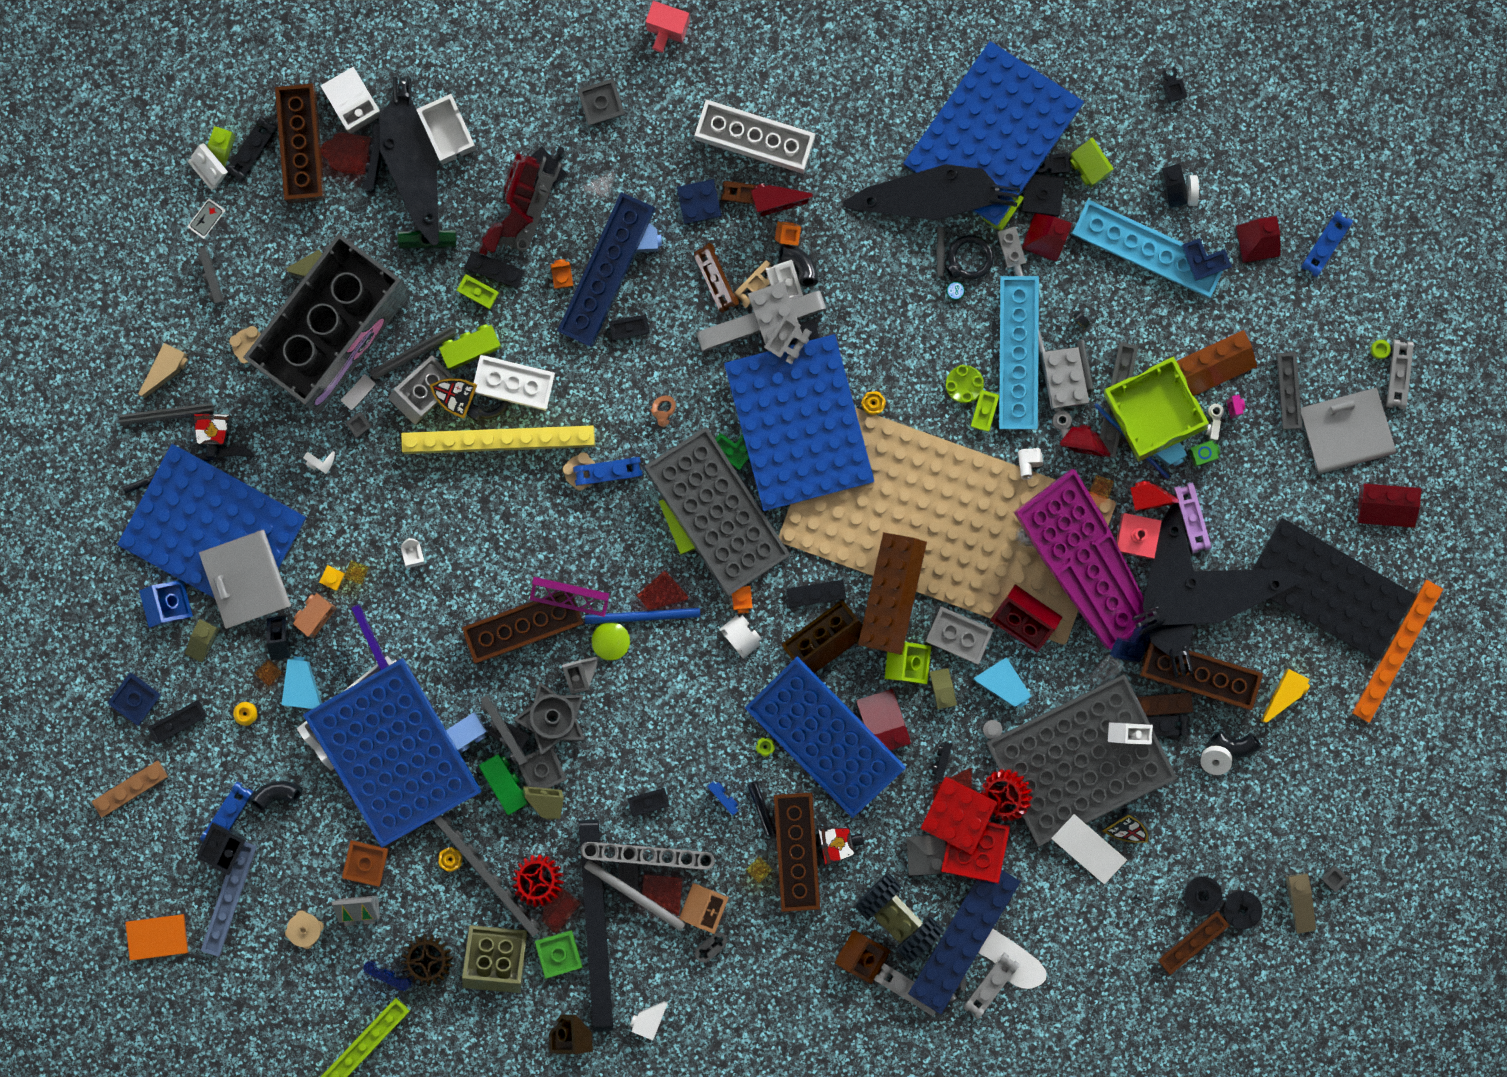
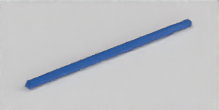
(1116, 425)

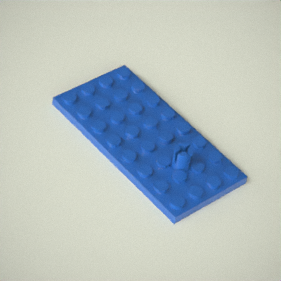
(825, 737)

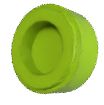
(1380, 349)

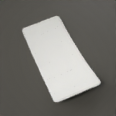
(358, 392)

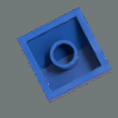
(165, 603)

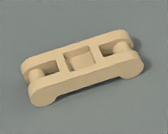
(753, 283)

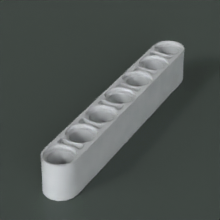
(748, 326)
(656, 859)

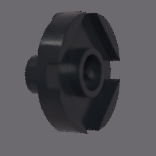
(1198, 885)
(1237, 919)

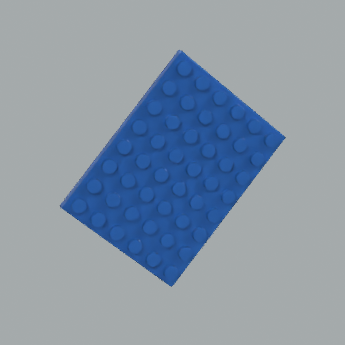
(997, 121)
(799, 423)
(199, 508)
(392, 752)

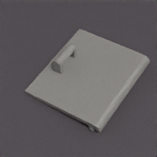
(1347, 430)
(244, 579)

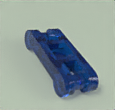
(387, 976)

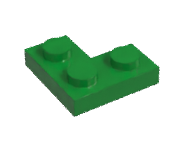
(735, 453)

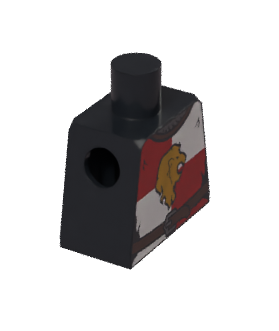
(212, 431)
(838, 843)

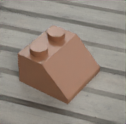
(314, 615)

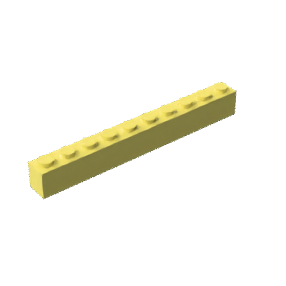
(498, 439)

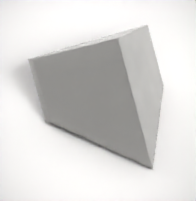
(580, 674)

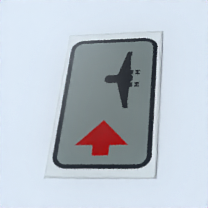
(206, 218)

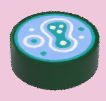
(955, 291)

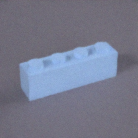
(467, 731)

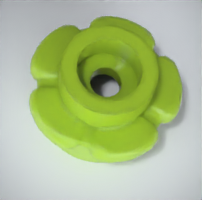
(770, 747)

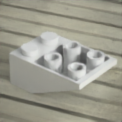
(351, 100)

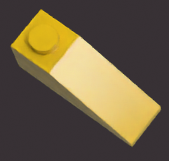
(1288, 691)

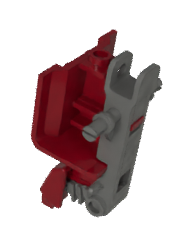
(526, 204)

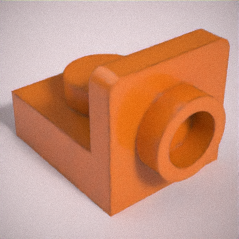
(561, 274)
(742, 600)

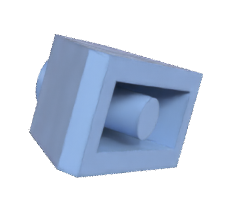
(650, 240)

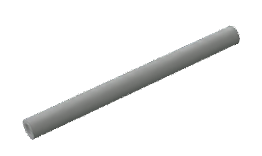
(634, 895)

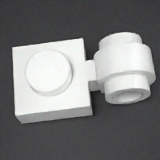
(1214, 426)

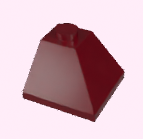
(1046, 236)
(1259, 239)
(1084, 441)

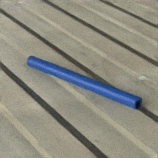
(643, 616)

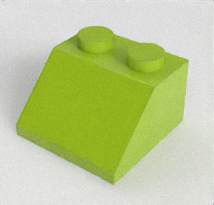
(1091, 163)
(911, 665)

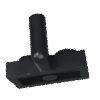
(551, 163)

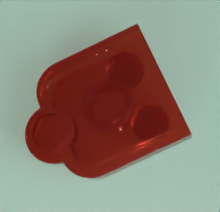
(347, 152)

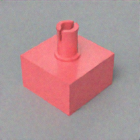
(666, 23)
(1138, 535)

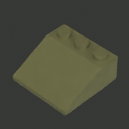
(494, 959)

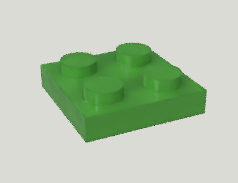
(558, 954)

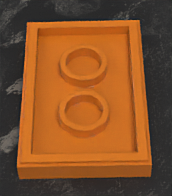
(157, 937)

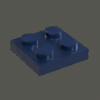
(699, 202)
(134, 699)

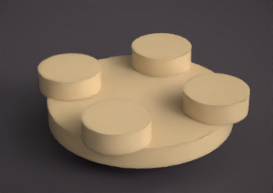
(243, 341)
(581, 459)
(304, 929)

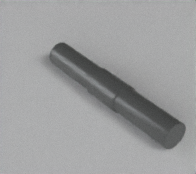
(940, 251)
(1085, 364)

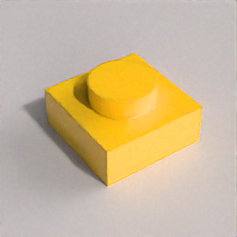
(332, 577)

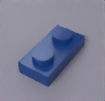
(718, 790)

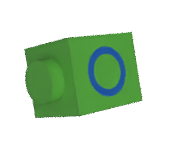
(1204, 453)

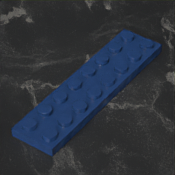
(606, 269)
(962, 941)

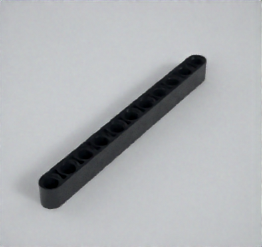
(596, 933)

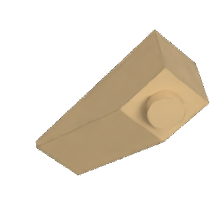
(165, 367)

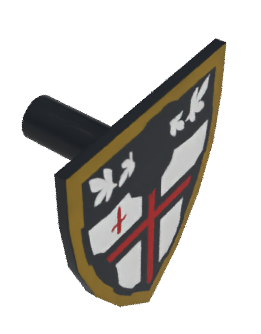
(454, 394)
(1127, 828)

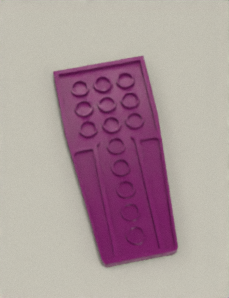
(1083, 557)

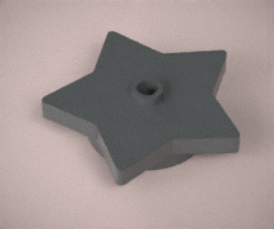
(548, 705)

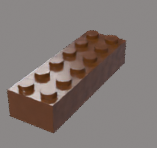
(300, 143)
(892, 593)
(520, 627)
(1211, 677)
(796, 852)

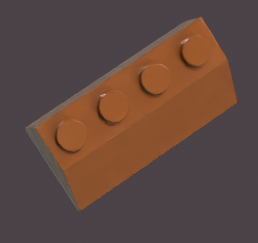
(1218, 363)

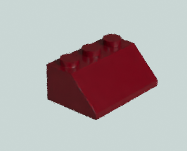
(1388, 505)
(1026, 618)

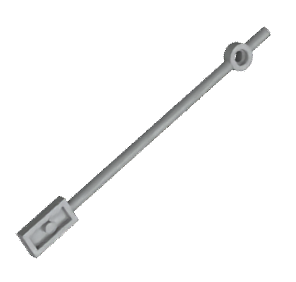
(1014, 259)

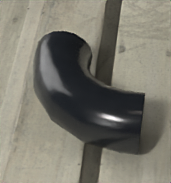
(802, 263)
(1237, 747)
(275, 791)

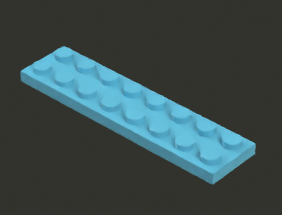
(1140, 246)
(1019, 352)

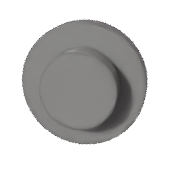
(992, 729)

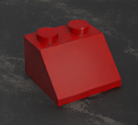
(1151, 496)

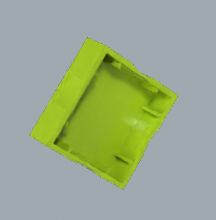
(1156, 409)

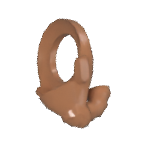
(662, 416)

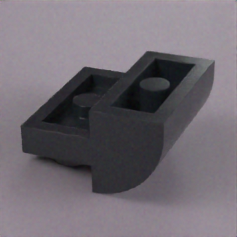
(221, 848)

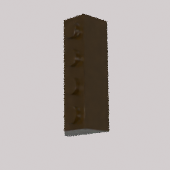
(825, 637)

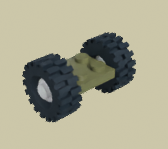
(898, 918)

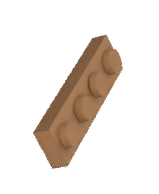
(130, 789)

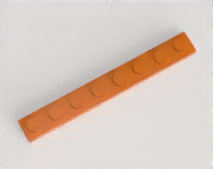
(1397, 651)

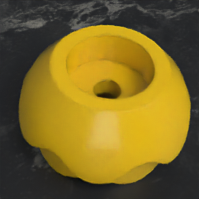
(875, 397)
(251, 712)
(444, 862)

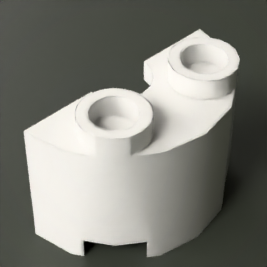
(740, 635)

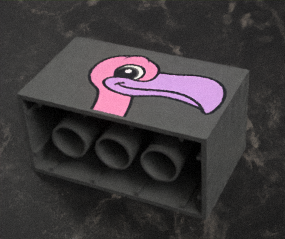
(328, 324)

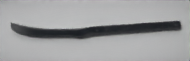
(224, 452)

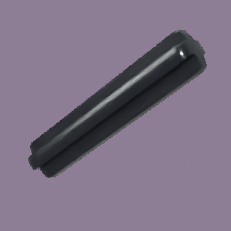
(761, 808)

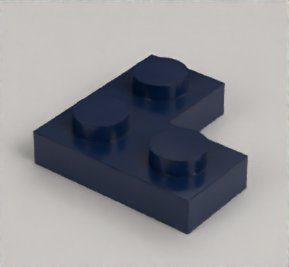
(1204, 265)
(1132, 648)

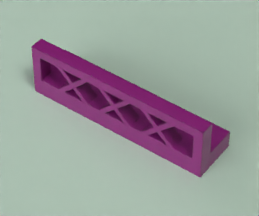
(566, 588)

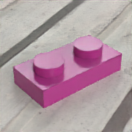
(1235, 406)

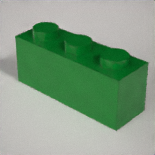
(504, 783)

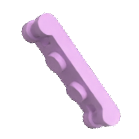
(1192, 518)

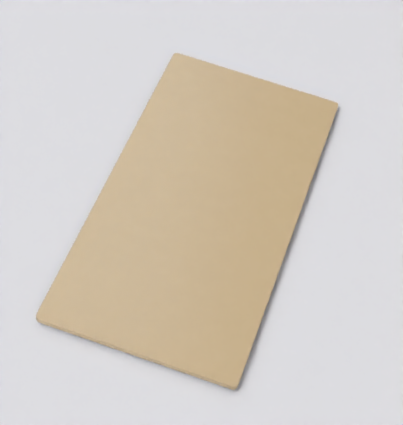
(951, 501)

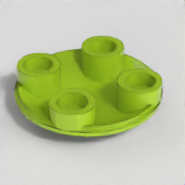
(964, 384)
(610, 641)

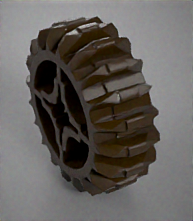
(427, 968)

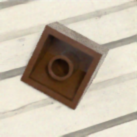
(862, 956)

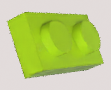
(477, 291)
(984, 410)

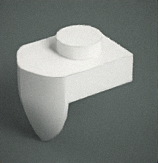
(315, 463)
(412, 553)

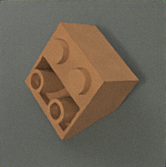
(703, 908)

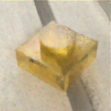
(356, 572)
(759, 869)

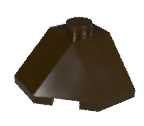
(570, 1036)

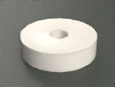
(1192, 190)
(1216, 753)

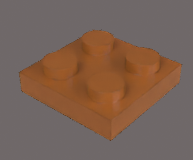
(365, 863)

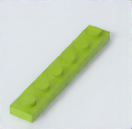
(368, 1040)

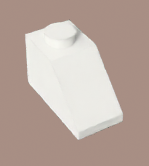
(1130, 733)
(648, 1020)

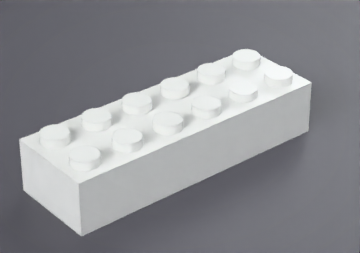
(754, 136)

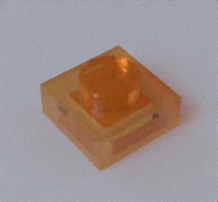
(1101, 487)
(268, 673)

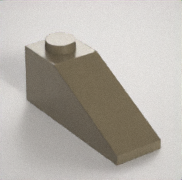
(1301, 902)

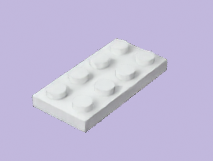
(513, 382)

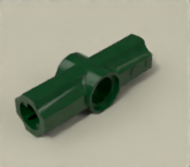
(413, 239)

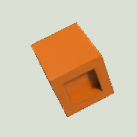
(787, 233)

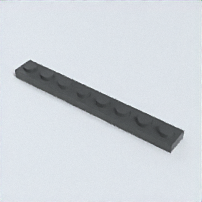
(492, 880)

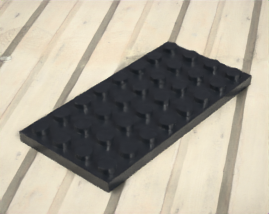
(1335, 590)

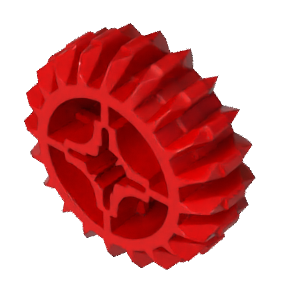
(1018, 798)
(535, 887)

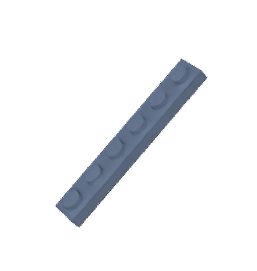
(228, 902)

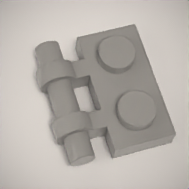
(782, 337)

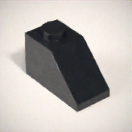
(1174, 185)
(278, 638)

